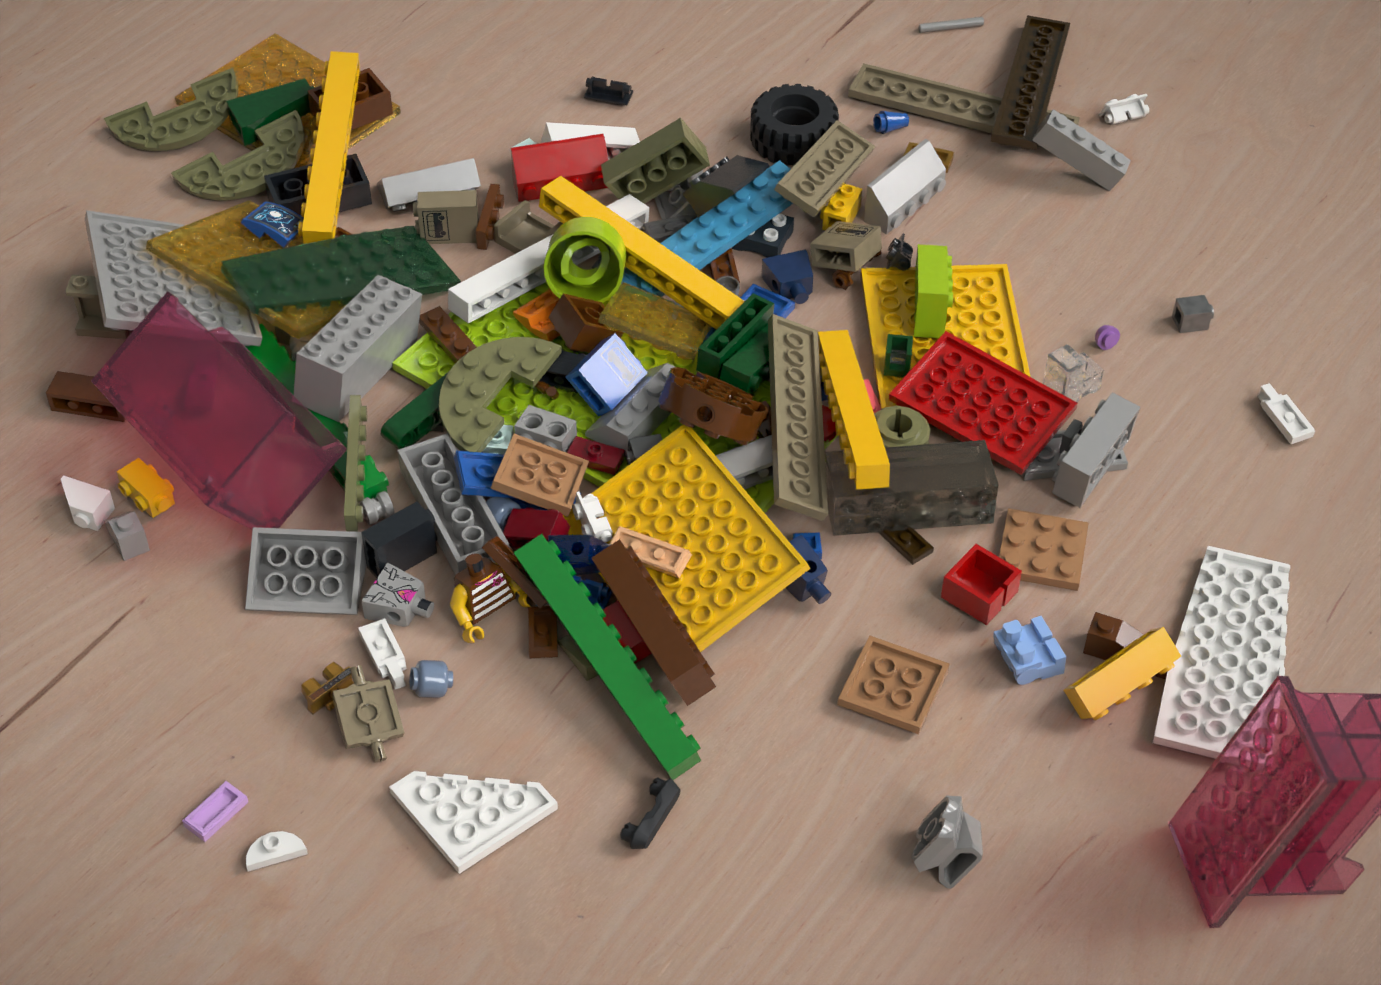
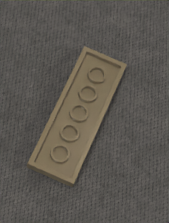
(824, 168)

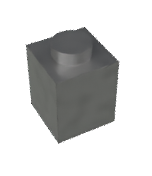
(1192, 313)

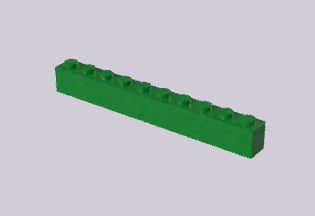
(277, 361)
(608, 658)

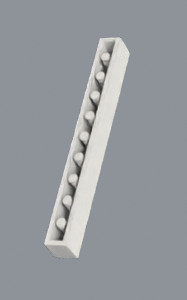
(525, 270)

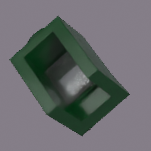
(898, 355)

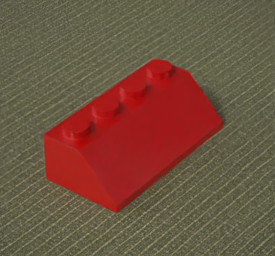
(573, 159)

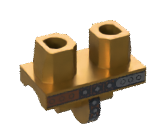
(321, 695)

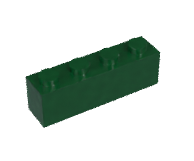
(733, 334)
(749, 365)

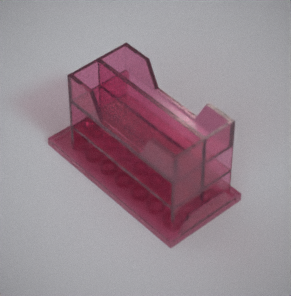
(1284, 800)

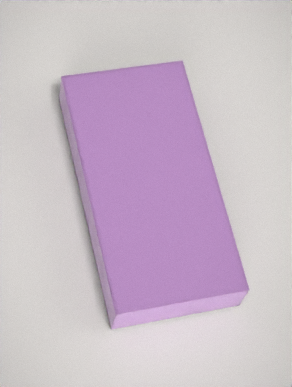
(215, 811)

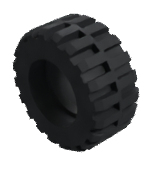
(790, 121)

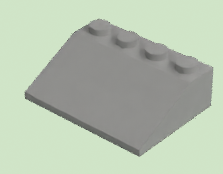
(305, 571)

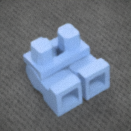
(1030, 650)

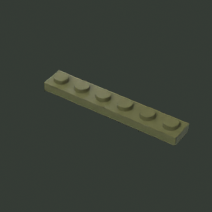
(354, 470)

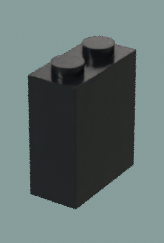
(400, 539)

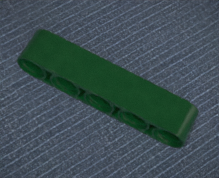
(415, 418)

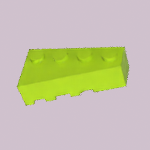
(932, 290)

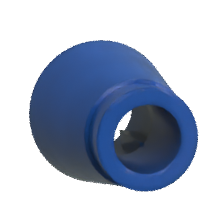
(890, 121)

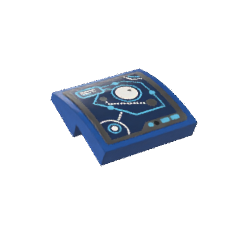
(274, 221)

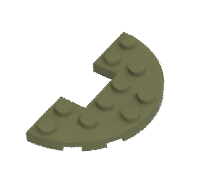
(181, 124)
(244, 177)
(480, 377)

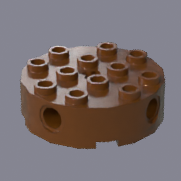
(712, 405)

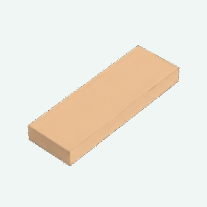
(654, 552)

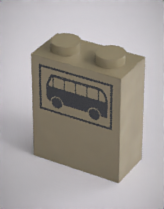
(447, 216)
(846, 246)

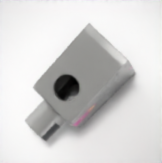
(396, 598)

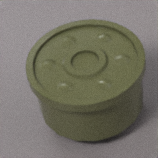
(902, 427)

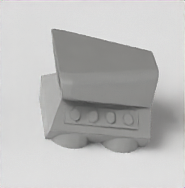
(949, 841)

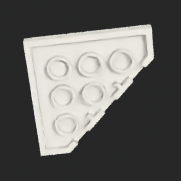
(471, 816)

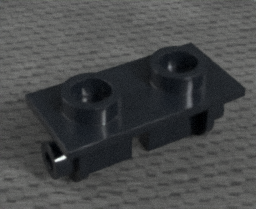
(616, 93)
(899, 254)

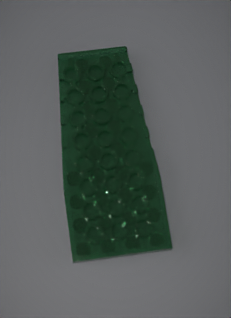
(338, 269)

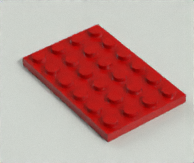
(983, 400)

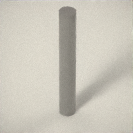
(951, 24)

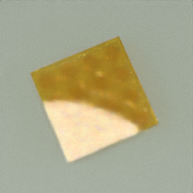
(655, 321)

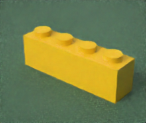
(1122, 673)

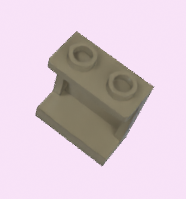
(522, 228)
(88, 306)

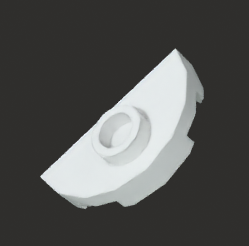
(274, 848)

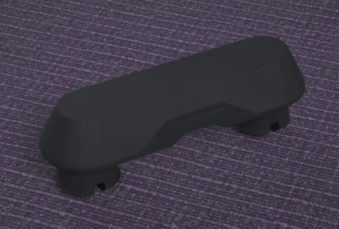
(666, 796)

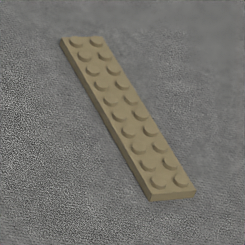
(928, 98)
(797, 418)

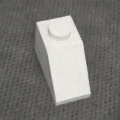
(87, 503)

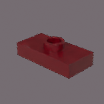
(600, 456)

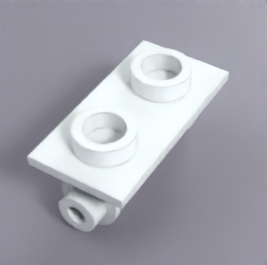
(1116, 110)
(587, 510)

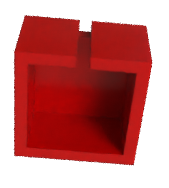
(981, 584)

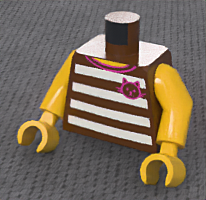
(480, 592)

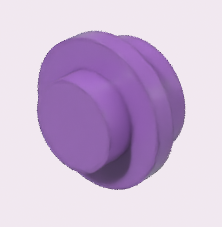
(1107, 337)

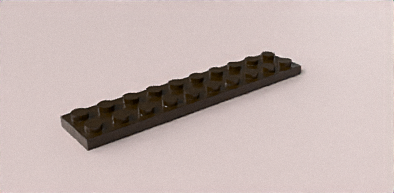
(1030, 82)

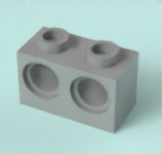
(546, 428)

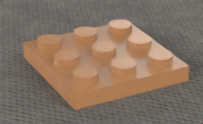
(540, 474)
(1045, 548)
(893, 684)

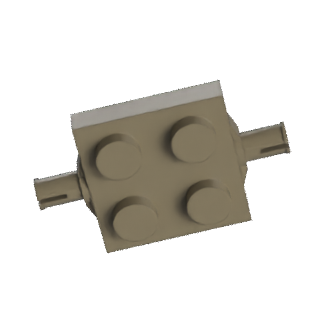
(367, 713)

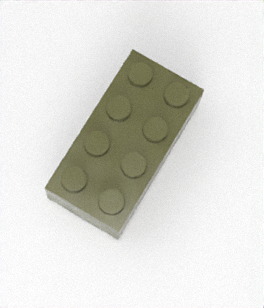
(656, 163)

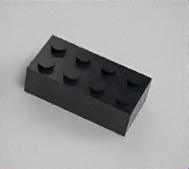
(288, 187)

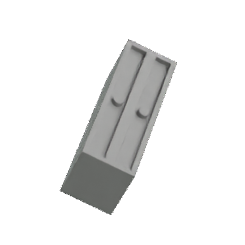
(357, 347)

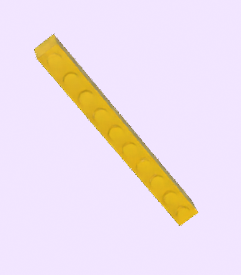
(331, 148)
(646, 256)
(852, 411)

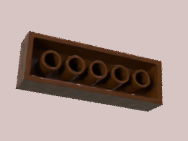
(655, 621)

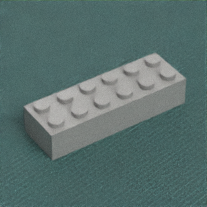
(461, 521)

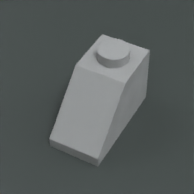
(128, 534)

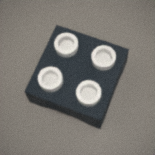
(768, 238)

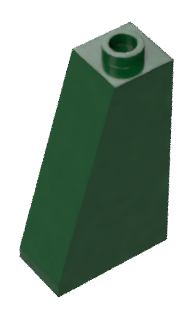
(266, 106)

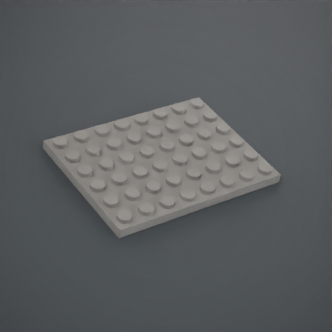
(135, 279)

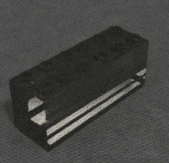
(926, 490)

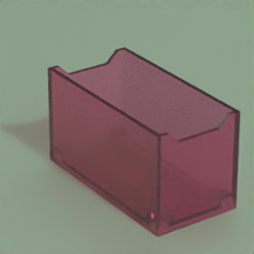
(218, 417)

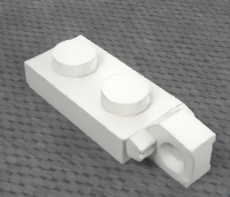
(1285, 415)
(384, 651)

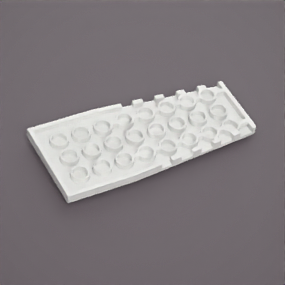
(1227, 649)

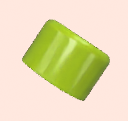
(592, 284)

